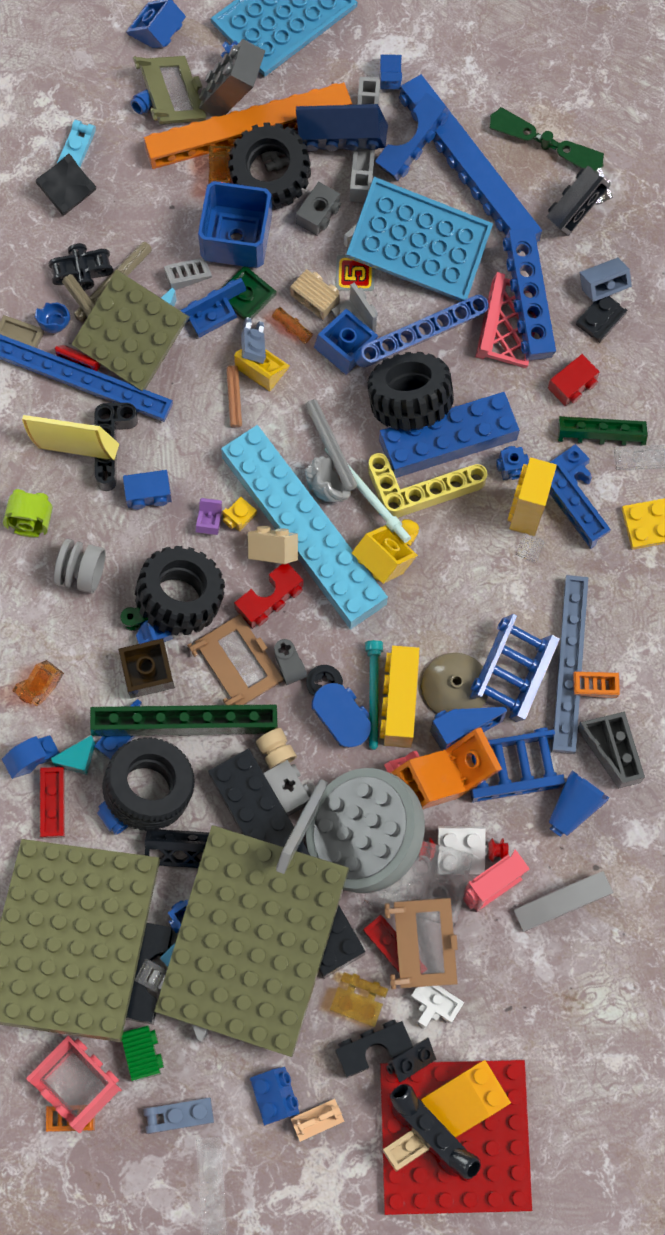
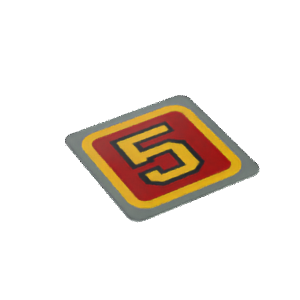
(351, 272)

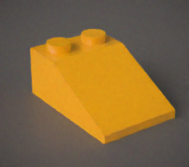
(467, 1099)

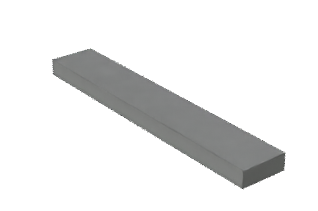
(301, 827)

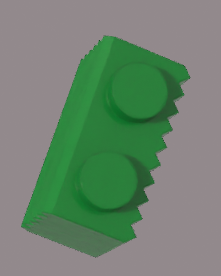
(141, 1053)

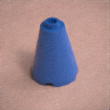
(575, 804)

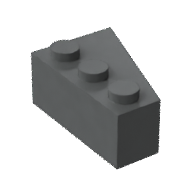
(614, 748)

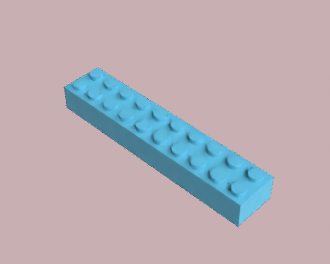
(291, 507)

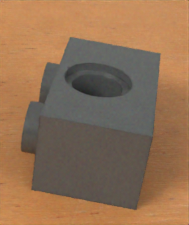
(323, 198)

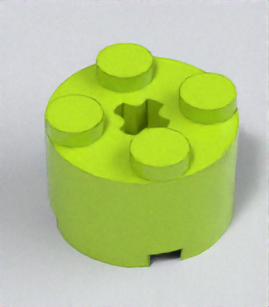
(28, 513)

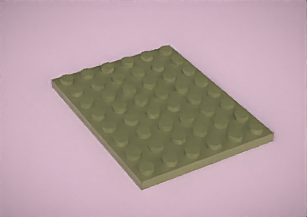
(73, 938)
(251, 941)

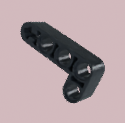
(110, 425)

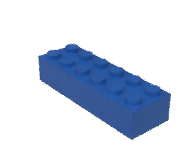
(459, 434)

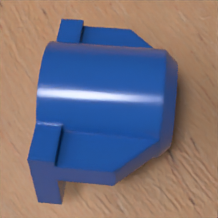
(149, 633)

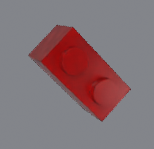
(574, 380)

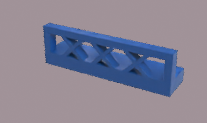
(577, 507)

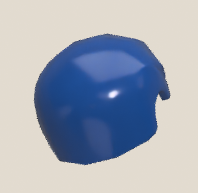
(52, 317)

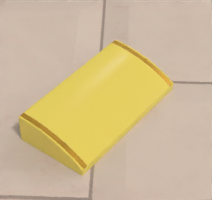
(70, 437)

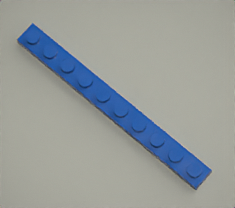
(83, 378)

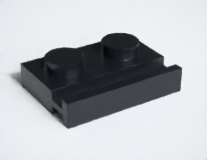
(601, 318)

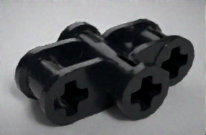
(87, 265)

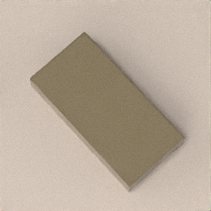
(21, 331)

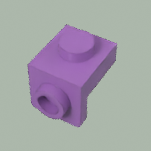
(209, 516)

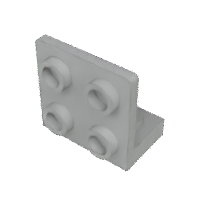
(359, 307)

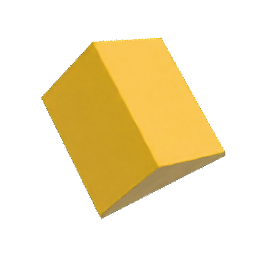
(264, 374)

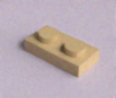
(404, 1150)

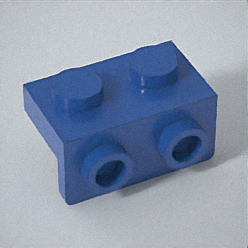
(274, 1095)

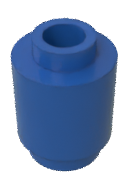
(109, 820)

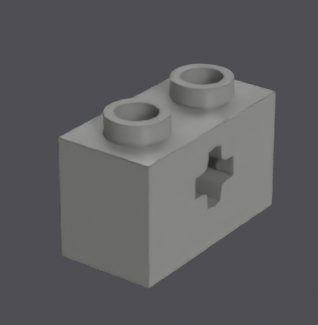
(283, 774)

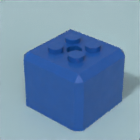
(235, 210)

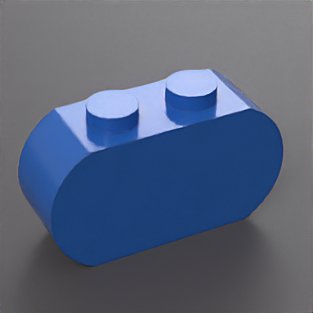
(341, 714)

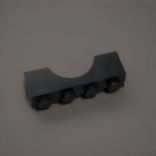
(155, 943)

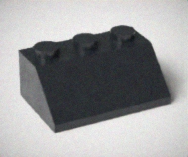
(577, 200)

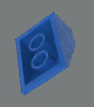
(457, 723)

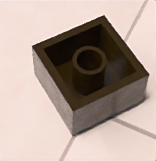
(146, 668)

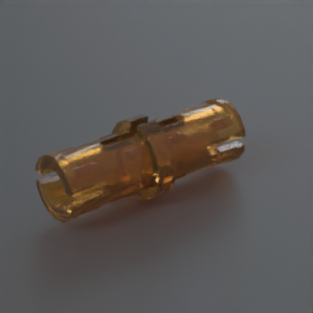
(292, 325)

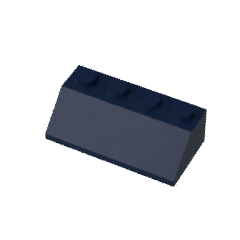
(342, 127)

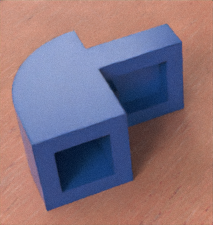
(390, 71)
(28, 755)

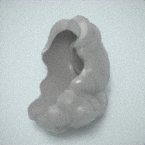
(325, 481)

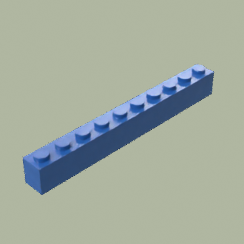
(472, 165)

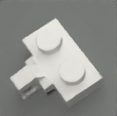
(436, 1003)

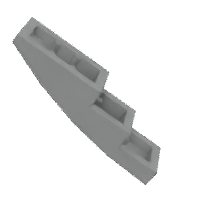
(563, 901)

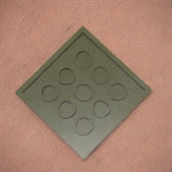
(130, 330)

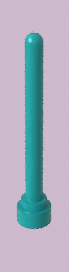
(374, 649)

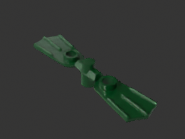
(514, 126)

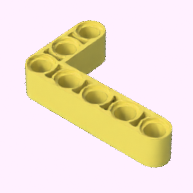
(422, 489)

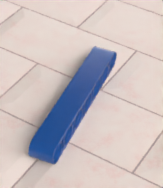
(415, 337)

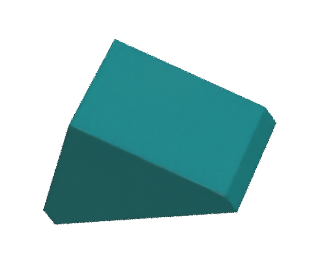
(77, 757)

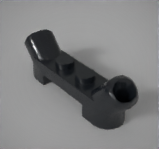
(433, 1133)

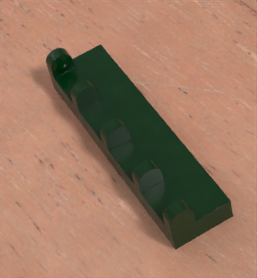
(602, 429)

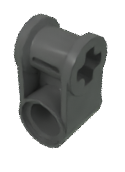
(290, 665)

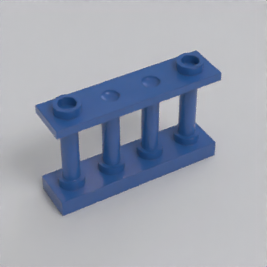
(537, 668)
(527, 784)

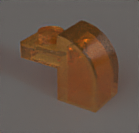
(218, 164)
(39, 683)

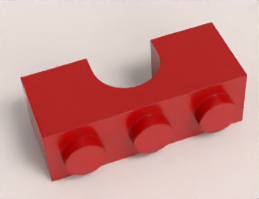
(257, 609)

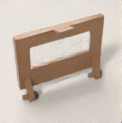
(238, 661)
(424, 943)

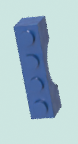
(397, 159)

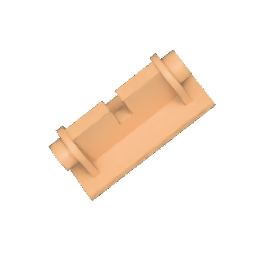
(317, 1120)

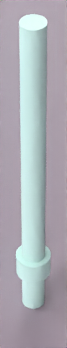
(393, 522)

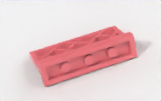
(491, 321)

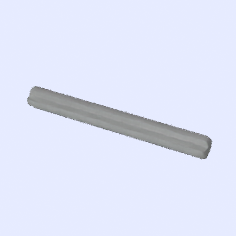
(331, 445)

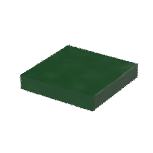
(255, 297)

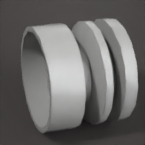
(75, 564)

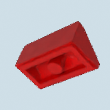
(77, 357)

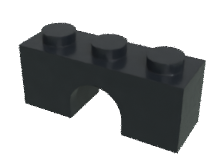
(392, 1038)

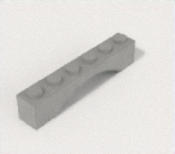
(364, 158)

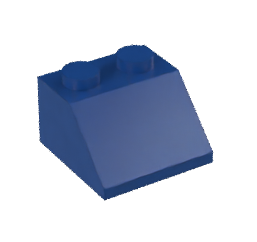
(157, 23)
(342, 339)

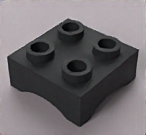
(66, 184)

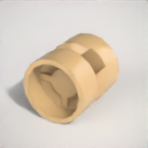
(274, 746)

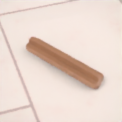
(234, 396)

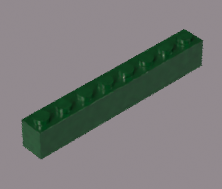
(183, 720)

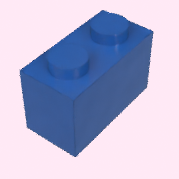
(147, 489)

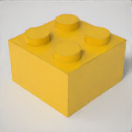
(384, 554)

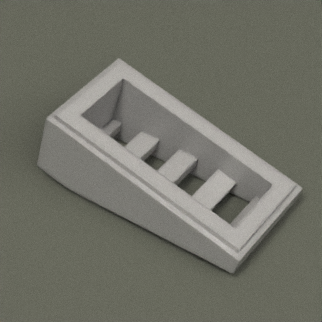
(190, 279)

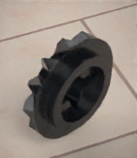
(316, 676)

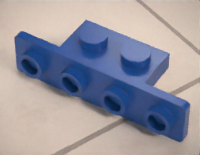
(214, 309)

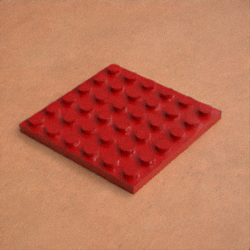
(497, 1141)

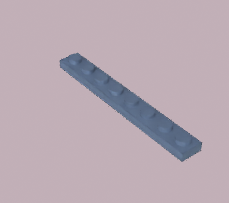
(570, 661)

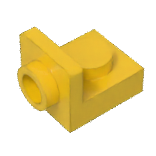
(239, 514)

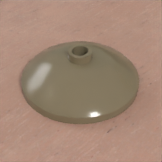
(438, 684)

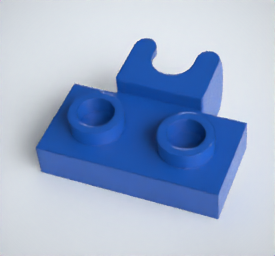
(574, 462)

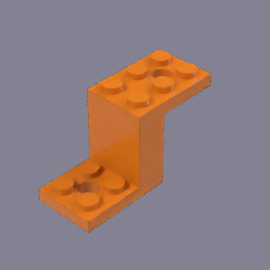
(450, 772)

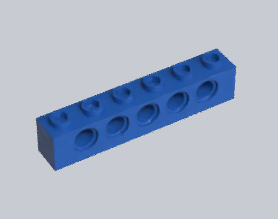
(525, 240)

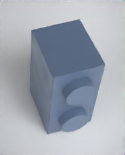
(605, 279)

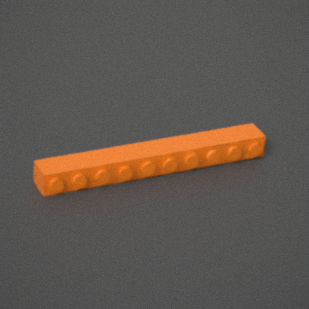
(197, 137)

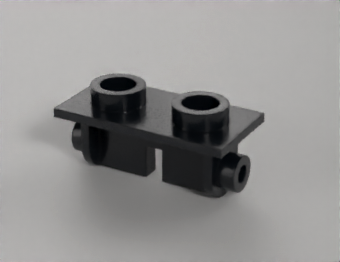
(412, 1060)

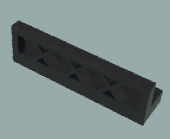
(175, 840)

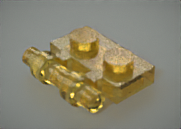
(356, 1006)

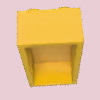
(531, 496)
(401, 696)

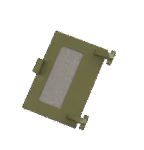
(171, 89)

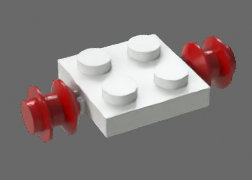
(471, 840)

